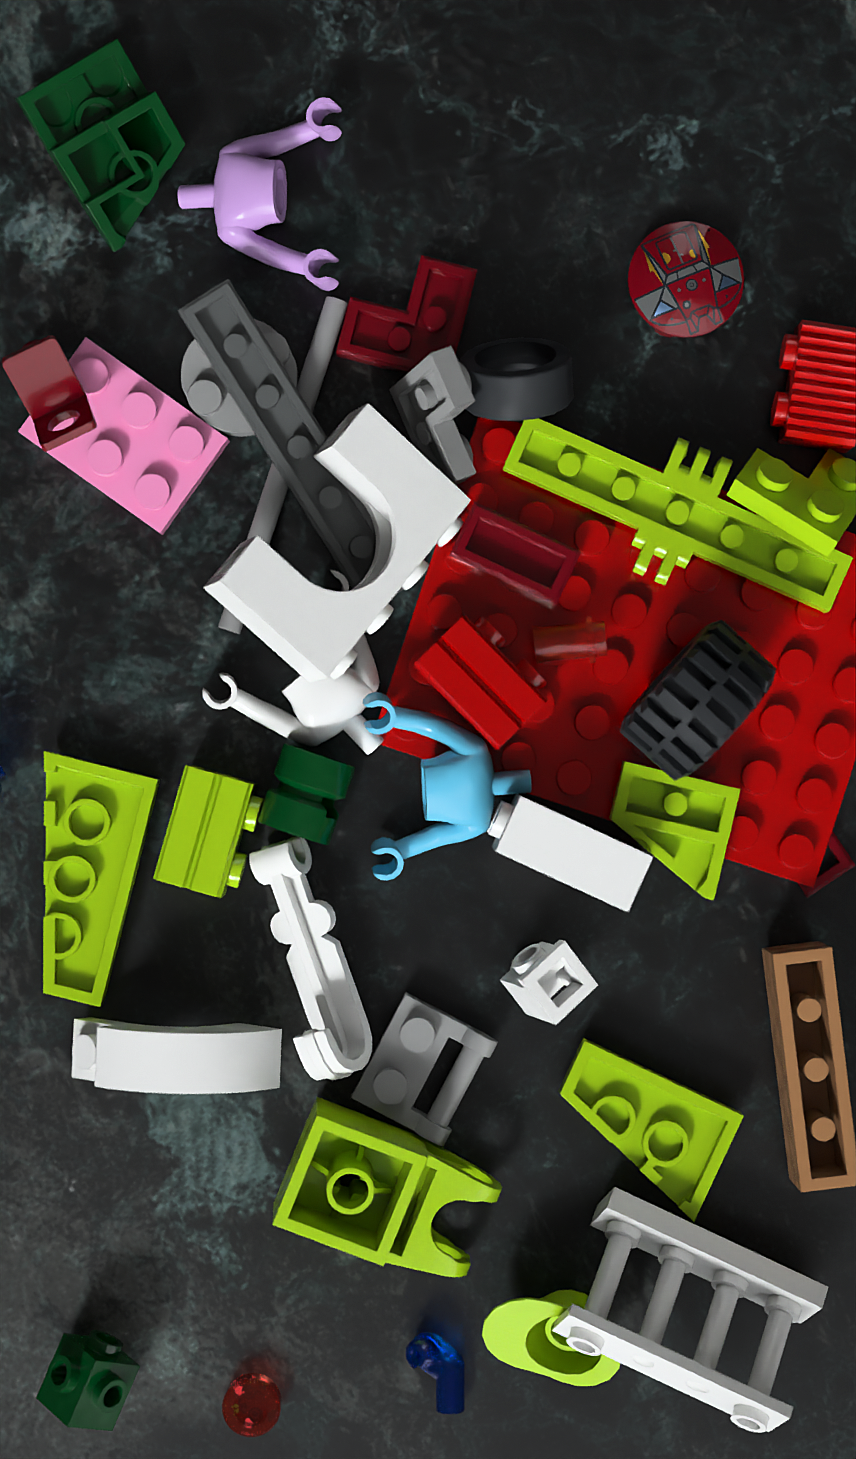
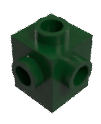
(88, 1381)

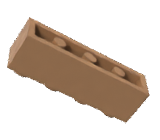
(810, 1065)

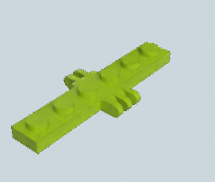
(676, 512)

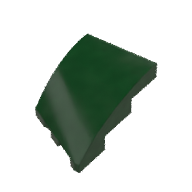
(105, 137)

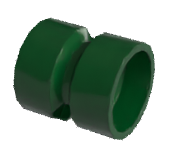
(306, 794)

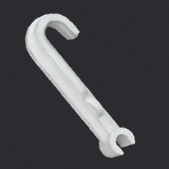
(340, 1030)

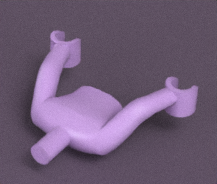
(253, 193)

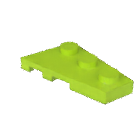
(654, 1121)

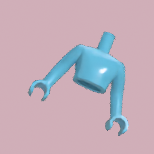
(455, 785)

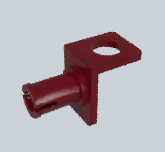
(49, 391)

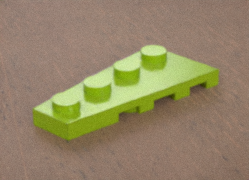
(93, 852)

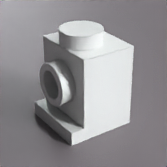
(540, 973)

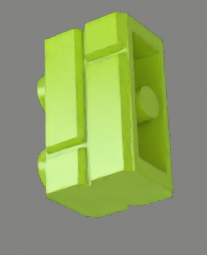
(207, 831)

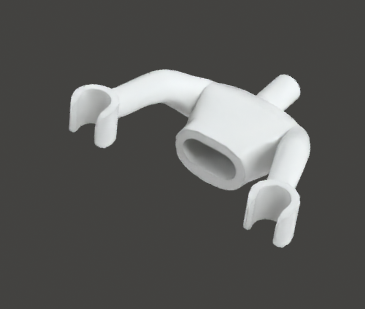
(320, 706)

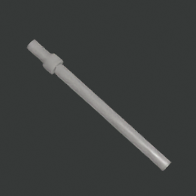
(309, 388)

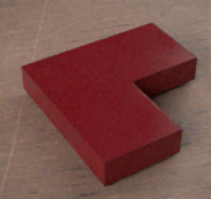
(403, 338)

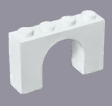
(411, 513)

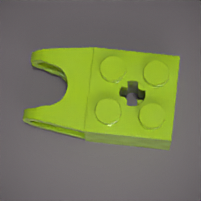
(394, 1204)

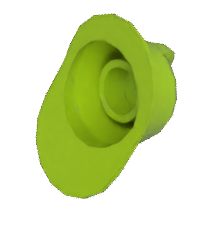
(523, 1337)

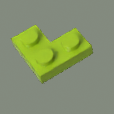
(807, 508)

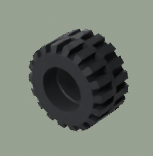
(698, 700)

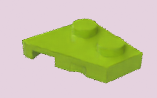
(677, 821)

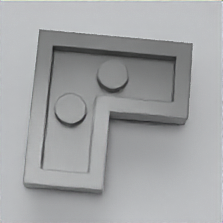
(428, 403)

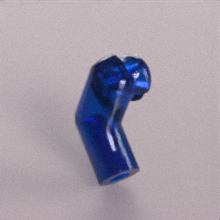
(444, 1365)

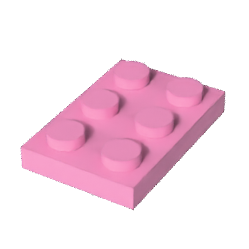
(145, 444)

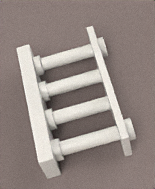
(732, 1273)

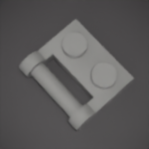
(406, 1059)

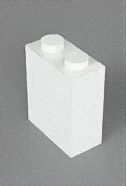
(568, 851)

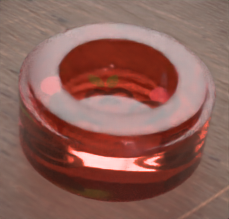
(252, 1405)

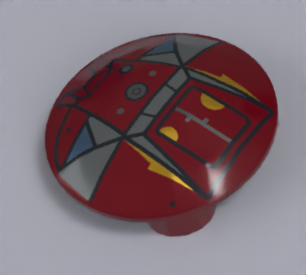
(685, 279)

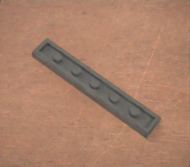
(281, 424)

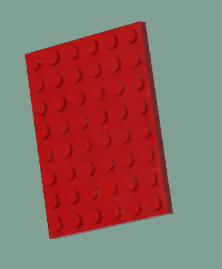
(784, 757)

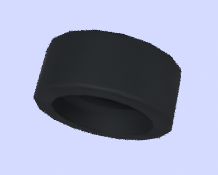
(519, 378)

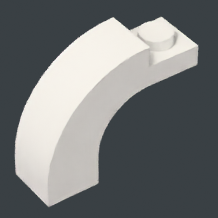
(176, 1058)

